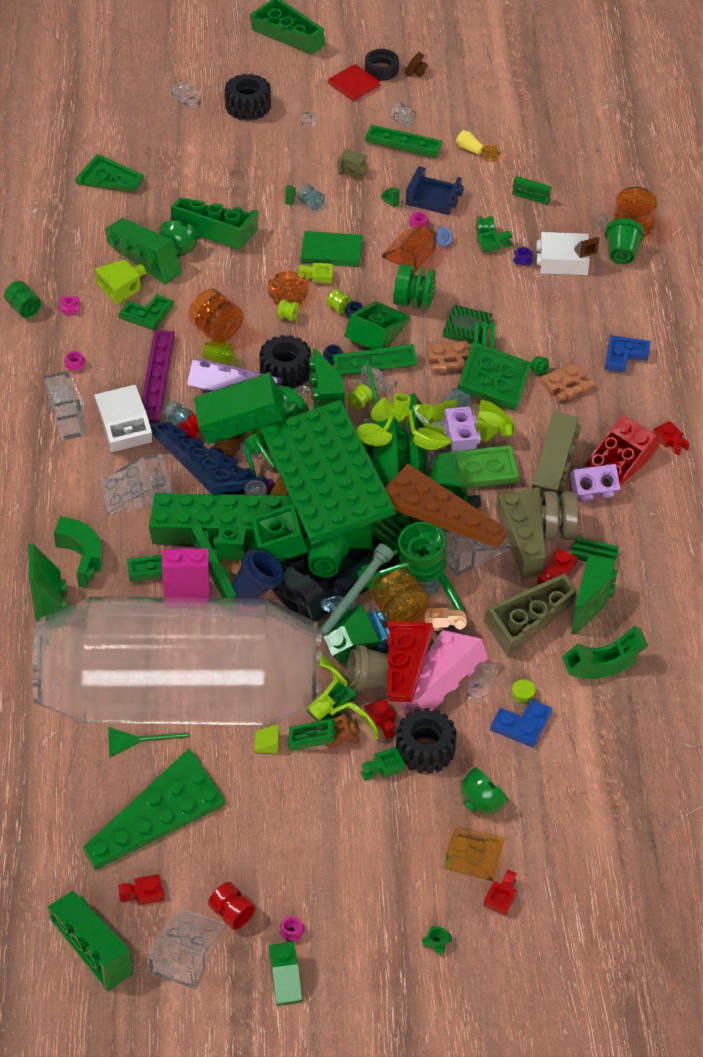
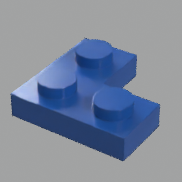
(622, 348)
(522, 728)

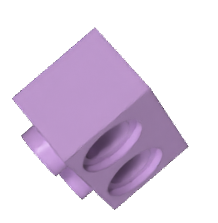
(460, 427)
(593, 478)

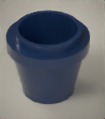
(257, 574)

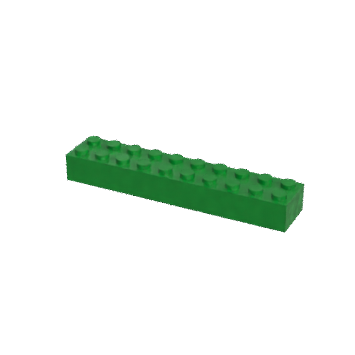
(176, 514)

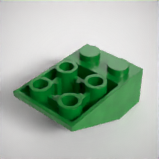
(326, 381)

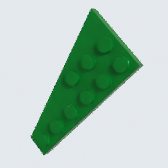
(167, 804)

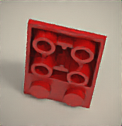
(626, 446)

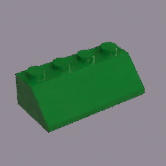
(239, 408)
(392, 457)

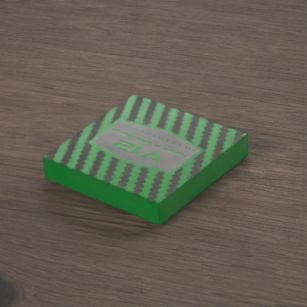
(461, 324)

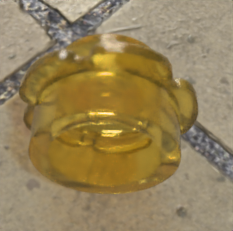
(491, 153)

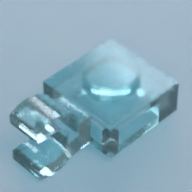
(332, 603)

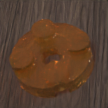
(296, 293)

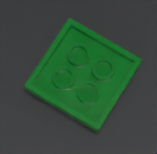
(494, 376)

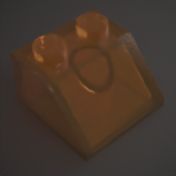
(412, 247)

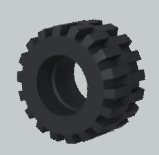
(247, 97)
(286, 359)
(430, 725)

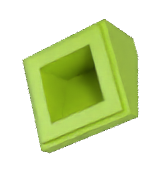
(267, 740)

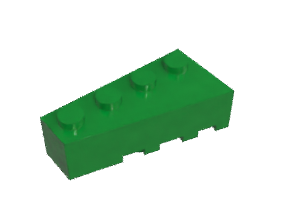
(288, 26)
(215, 222)
(145, 247)
(91, 939)

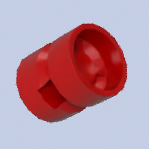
(233, 907)

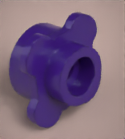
(523, 256)

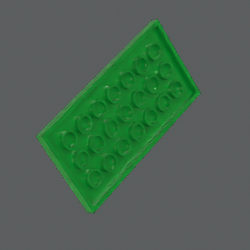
(327, 472)

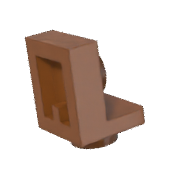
(345, 730)

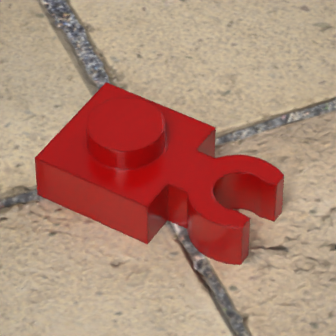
(670, 435)

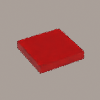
(354, 82)

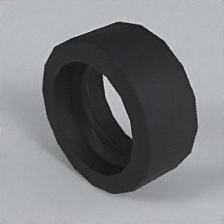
(382, 56)

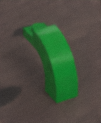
(83, 539)
(606, 660)

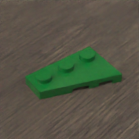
(110, 175)

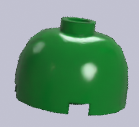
(184, 237)
(481, 793)

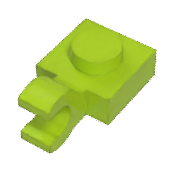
(319, 272)

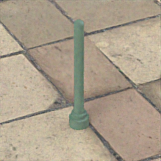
(382, 555)

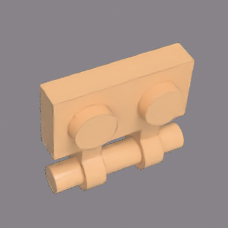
(443, 617)

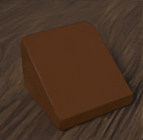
(587, 247)

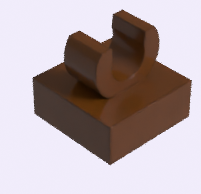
(416, 65)

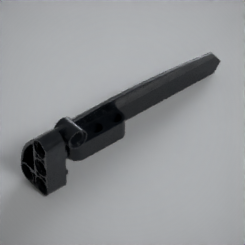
(304, 590)

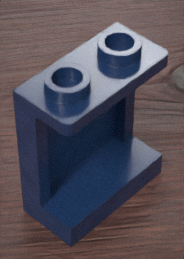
(433, 193)

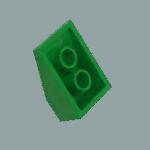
(375, 325)
(45, 584)
(594, 590)

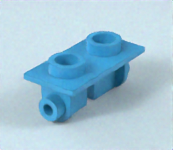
(378, 620)

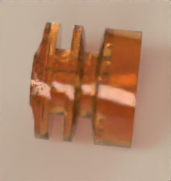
(638, 205)
(215, 315)

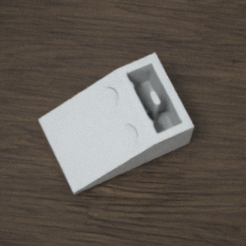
(123, 418)

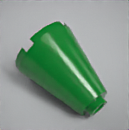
(448, 474)

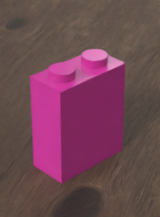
(186, 572)

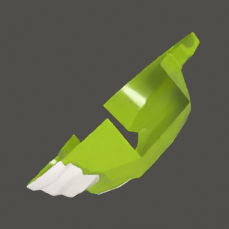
(488, 423)

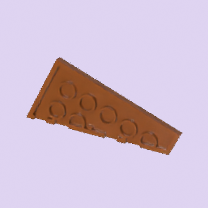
(432, 503)

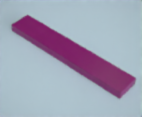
(157, 374)

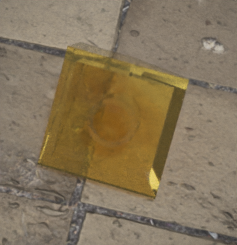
(474, 853)

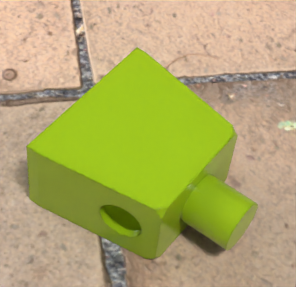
(119, 279)

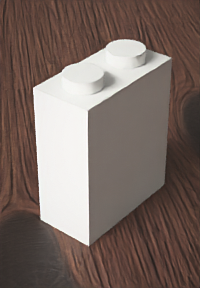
(558, 254)

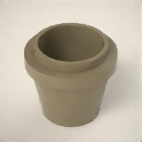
(367, 669)

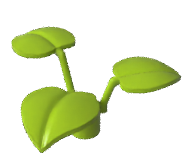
(399, 409)
(323, 704)

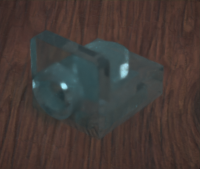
(463, 398)

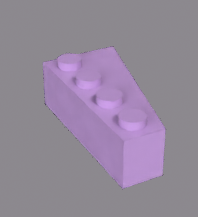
(214, 375)

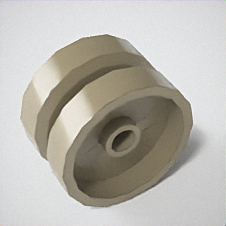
(559, 515)

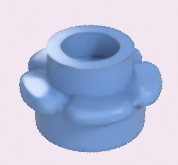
(447, 236)

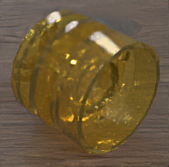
(399, 596)

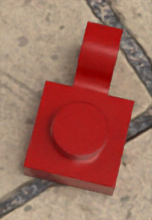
(382, 716)
(146, 890)
(501, 895)

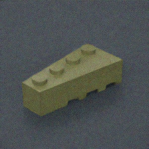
(556, 453)
(522, 517)
(528, 612)

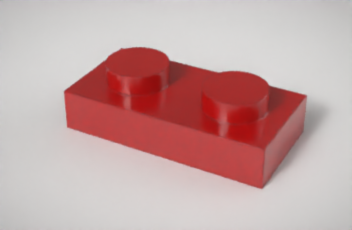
(560, 563)

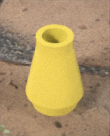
(468, 142)

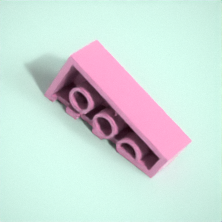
(445, 665)

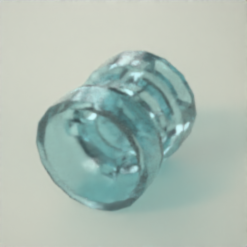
(309, 195)
(176, 413)

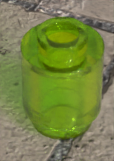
(218, 352)

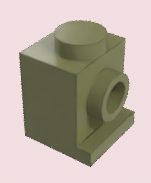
(352, 164)

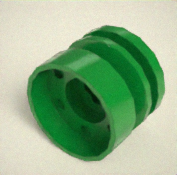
(414, 286)
(424, 550)

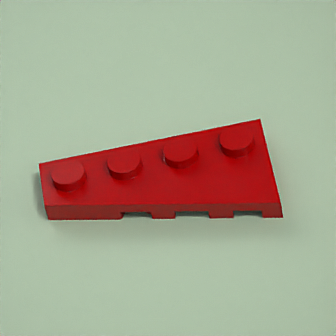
(406, 657)

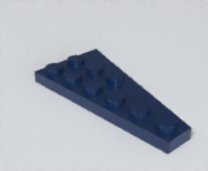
(209, 466)

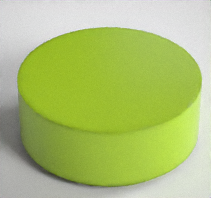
(523, 691)

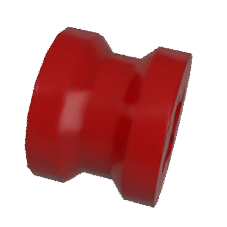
(190, 426)

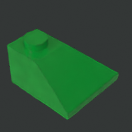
(280, 532)
(351, 630)

